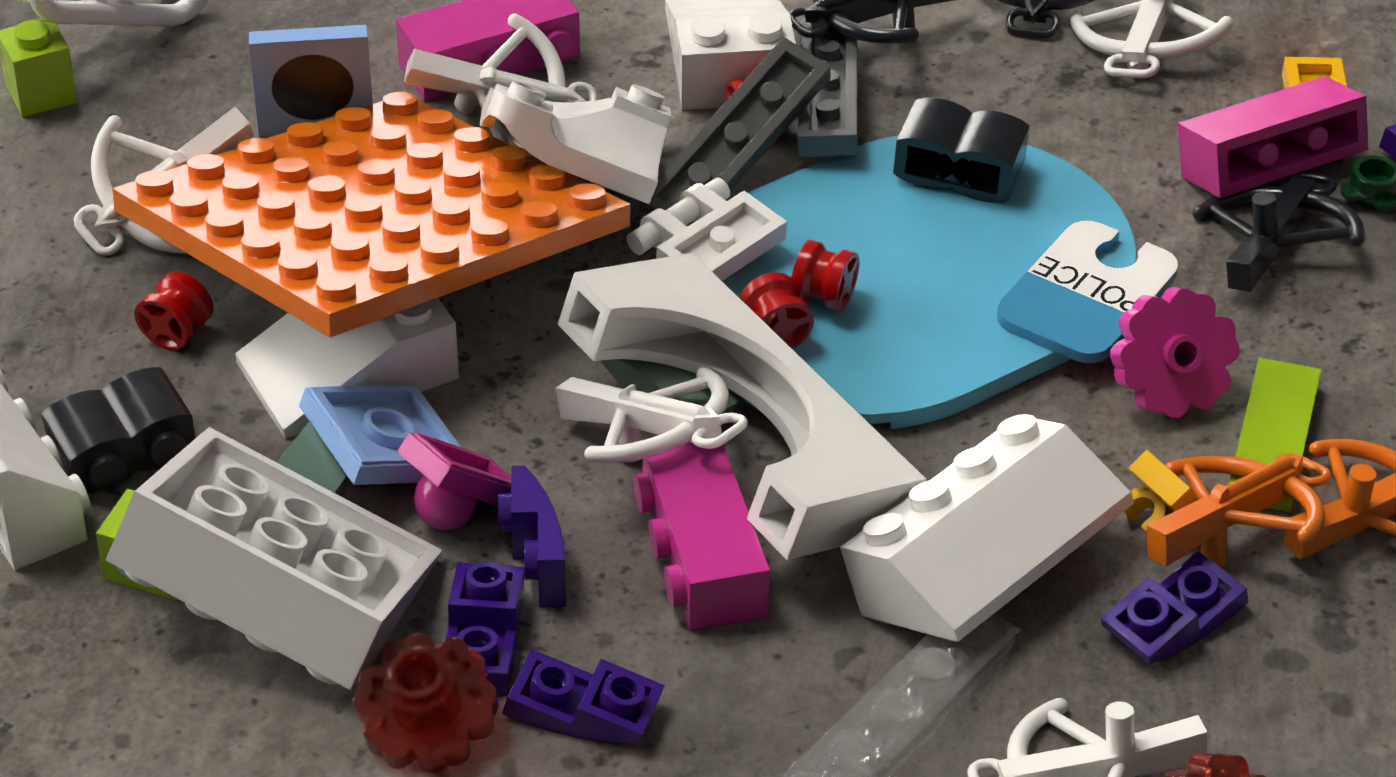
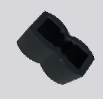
(961, 149)
(119, 429)

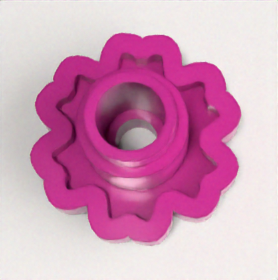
(1174, 352)

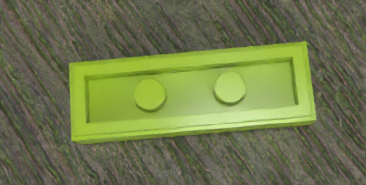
(1278, 414)

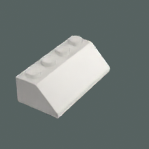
(37, 499)
(982, 529)

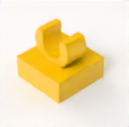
(1159, 490)

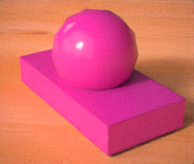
(451, 481)

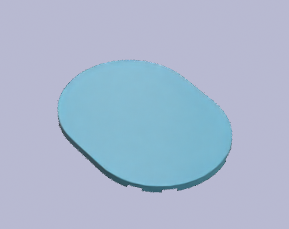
(929, 279)

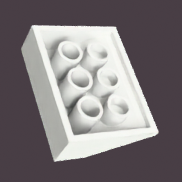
(272, 556)

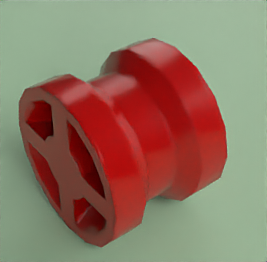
(826, 274)
(779, 305)
(174, 310)

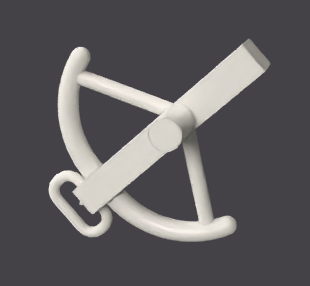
(1142, 42)
(474, 81)
(217, 138)
(651, 412)
(1119, 755)

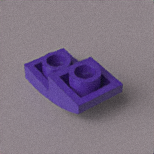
(535, 535)
(1177, 612)
(487, 614)
(599, 706)

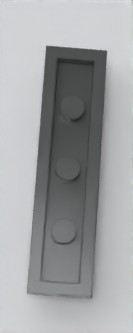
(831, 119)
(745, 124)

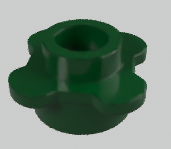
(1372, 183)

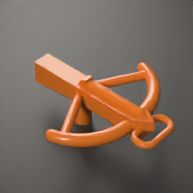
(1361, 501)
(1239, 502)

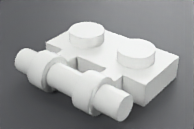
(723, 231)

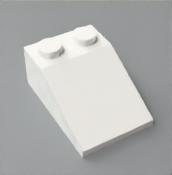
(721, 44)
(396, 350)

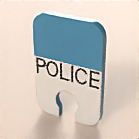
(1077, 301)

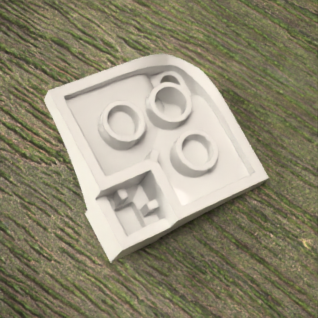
(601, 140)

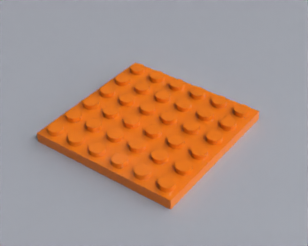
(369, 211)

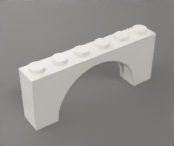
(689, 319)

